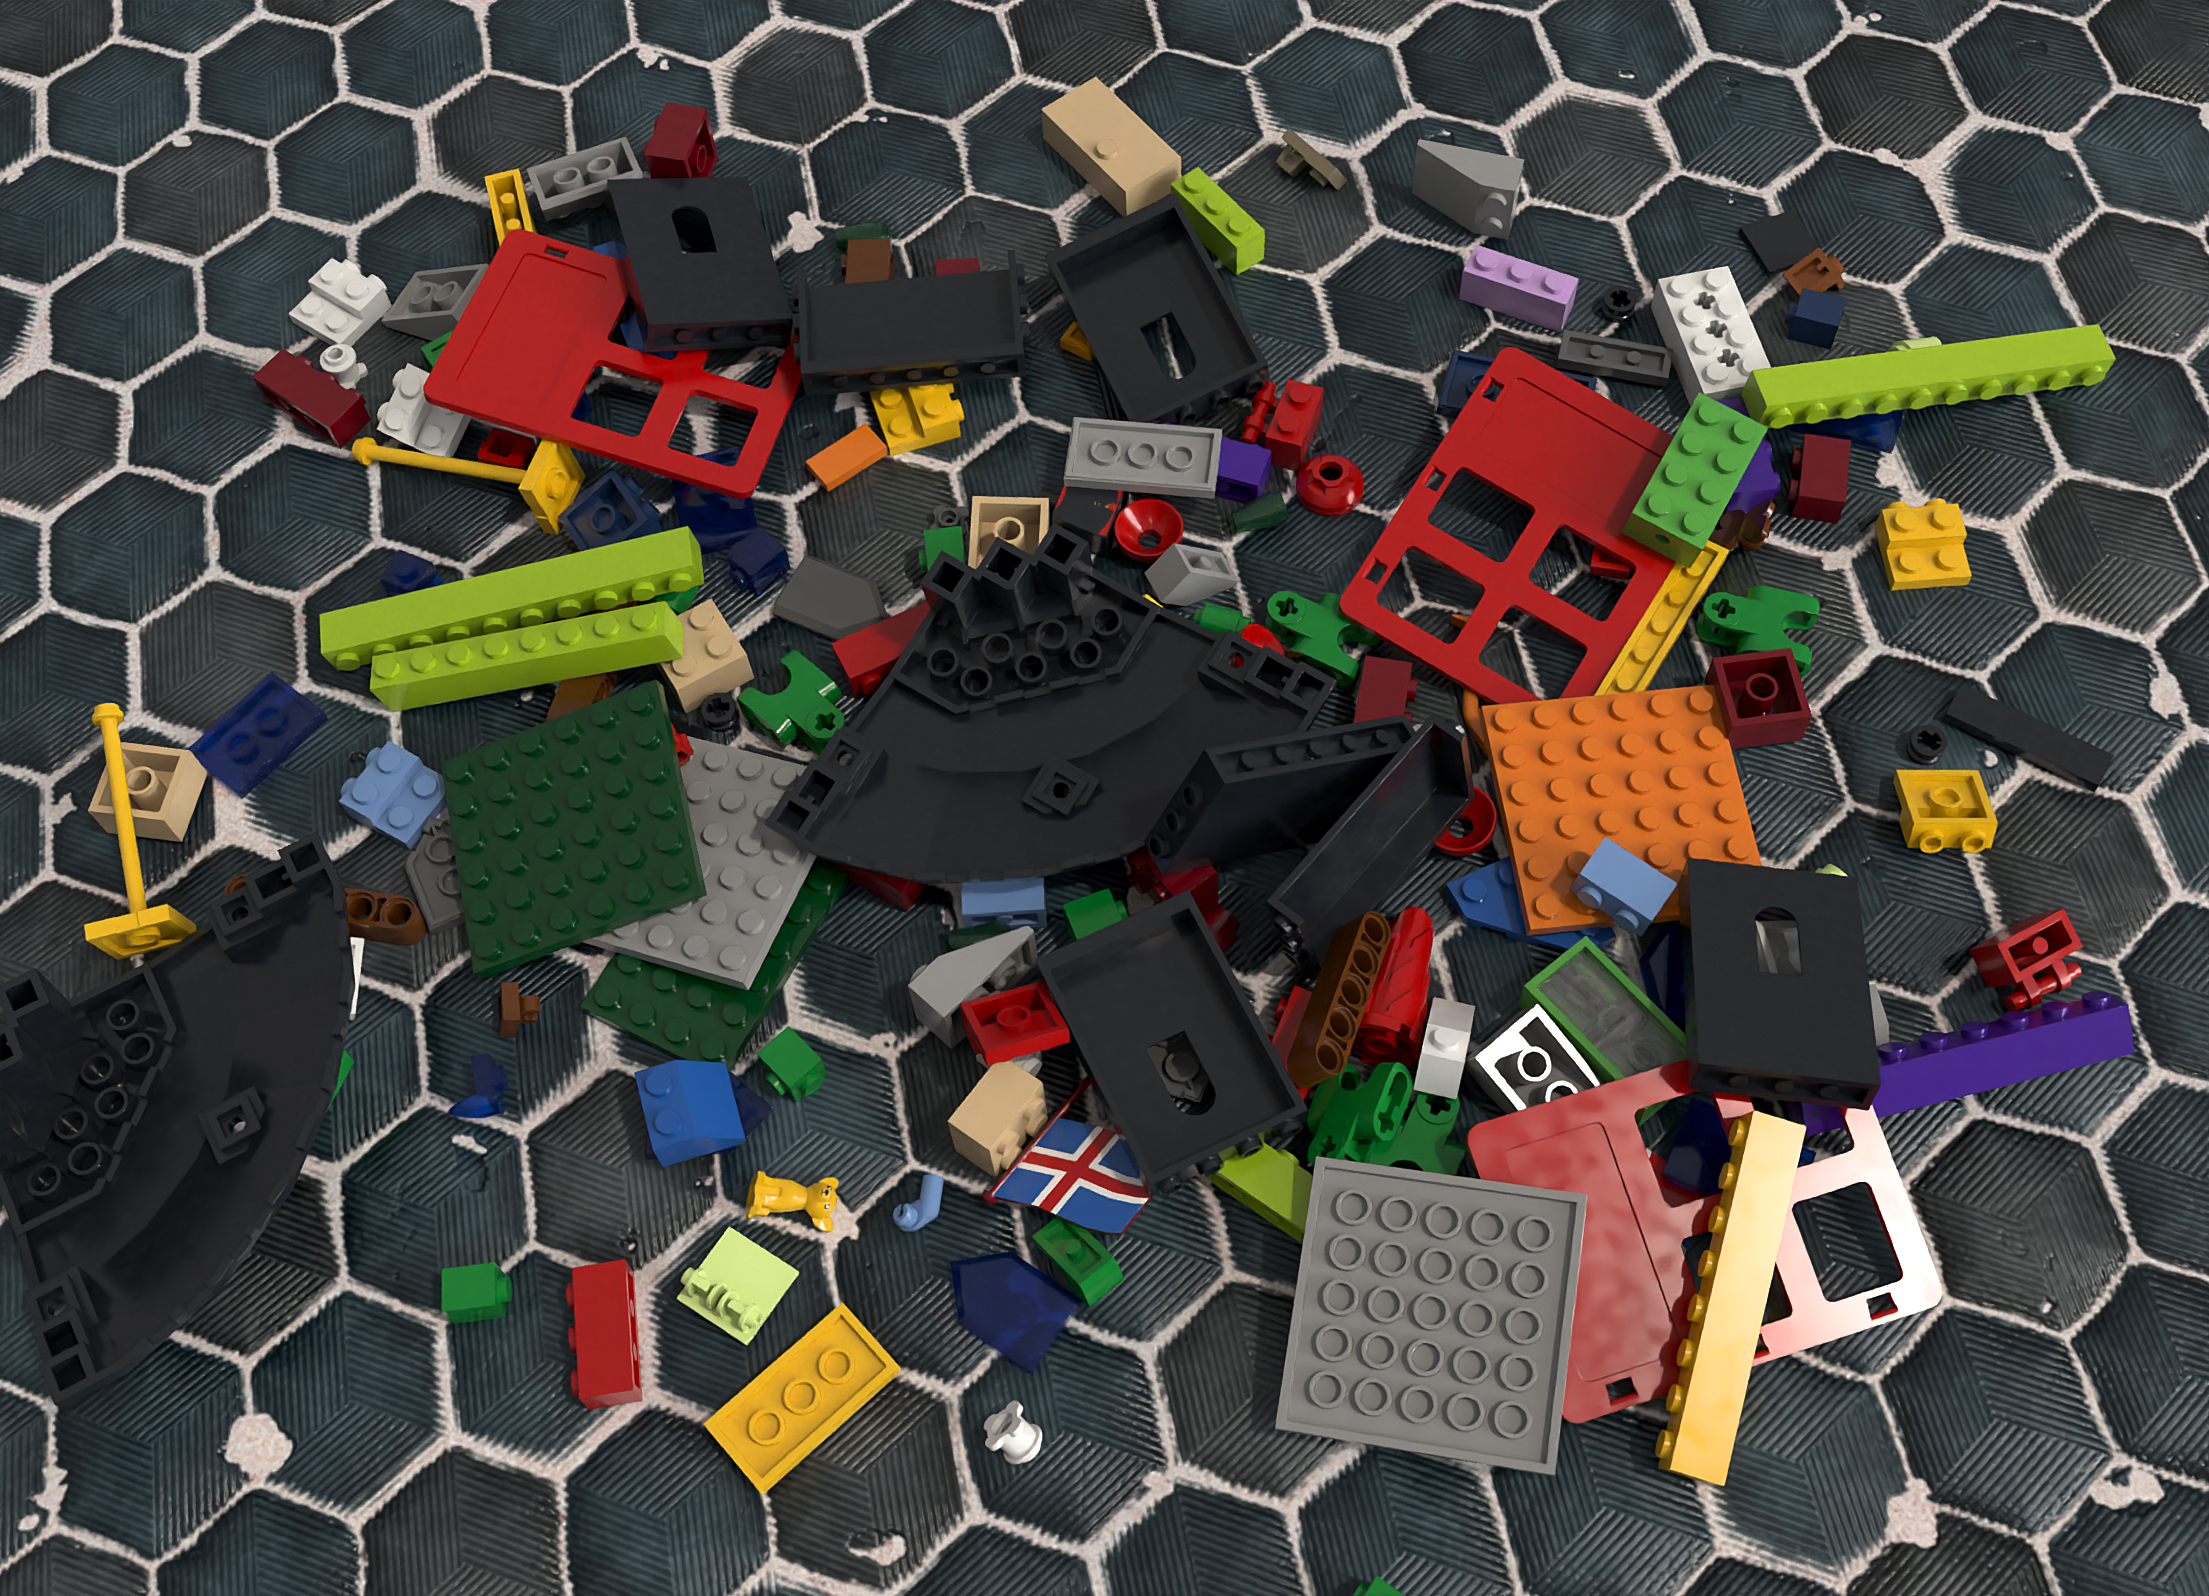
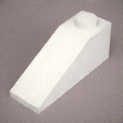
(1444, 1048)

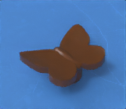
(1747, 528)

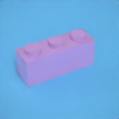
(1518, 288)

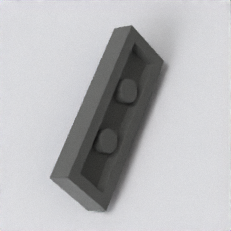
(1615, 358)

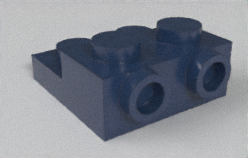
(610, 513)

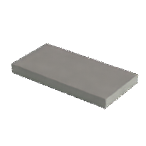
(1143, 457)

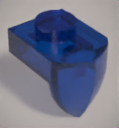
(489, 1082)

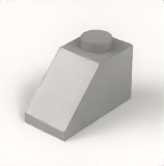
(1189, 575)

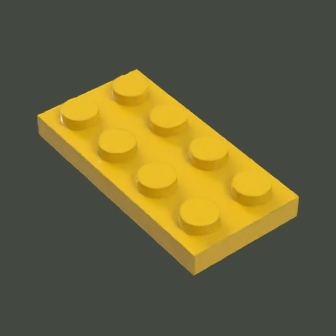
(802, 1398)

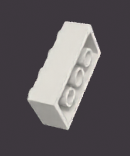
(1709, 332)

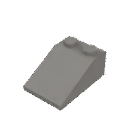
(1469, 186)
(434, 301)
(969, 975)
(1529, 1063)

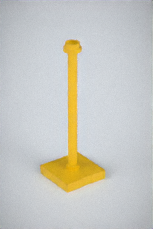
(546, 485)
(143, 928)

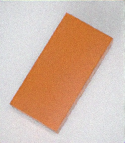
(846, 457)

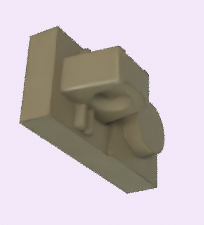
(1299, 154)

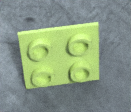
(737, 1285)

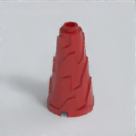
(1398, 1004)

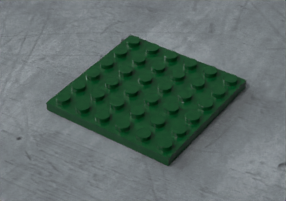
(571, 829)

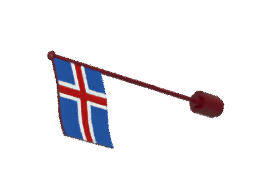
(1083, 1168)

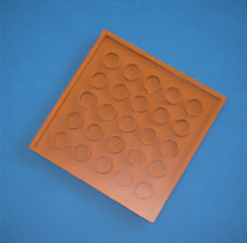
(1618, 767)

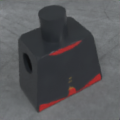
(1088, 514)

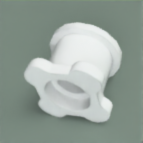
(341, 363)
(1013, 1434)

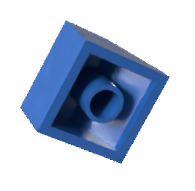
(689, 1109)

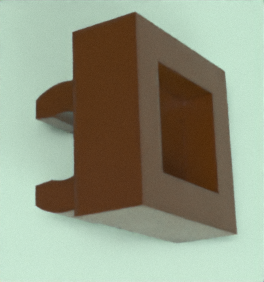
(515, 1009)

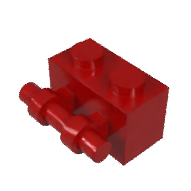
(1292, 425)
(2026, 949)

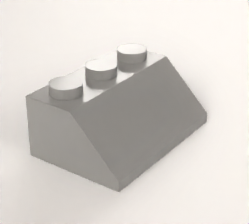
(581, 177)

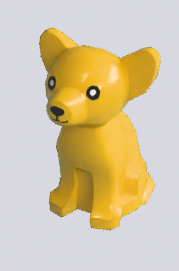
(785, 1195)

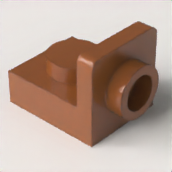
(1815, 273)

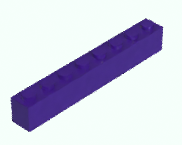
(1988, 1056)

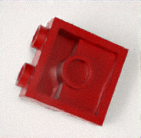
(1013, 1023)

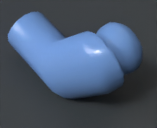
(925, 1209)

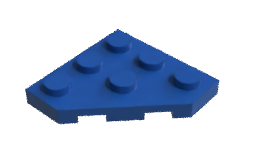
(1492, 901)

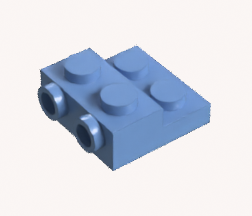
(394, 794)

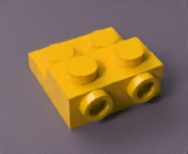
(917, 416)
(1923, 545)
(1945, 810)

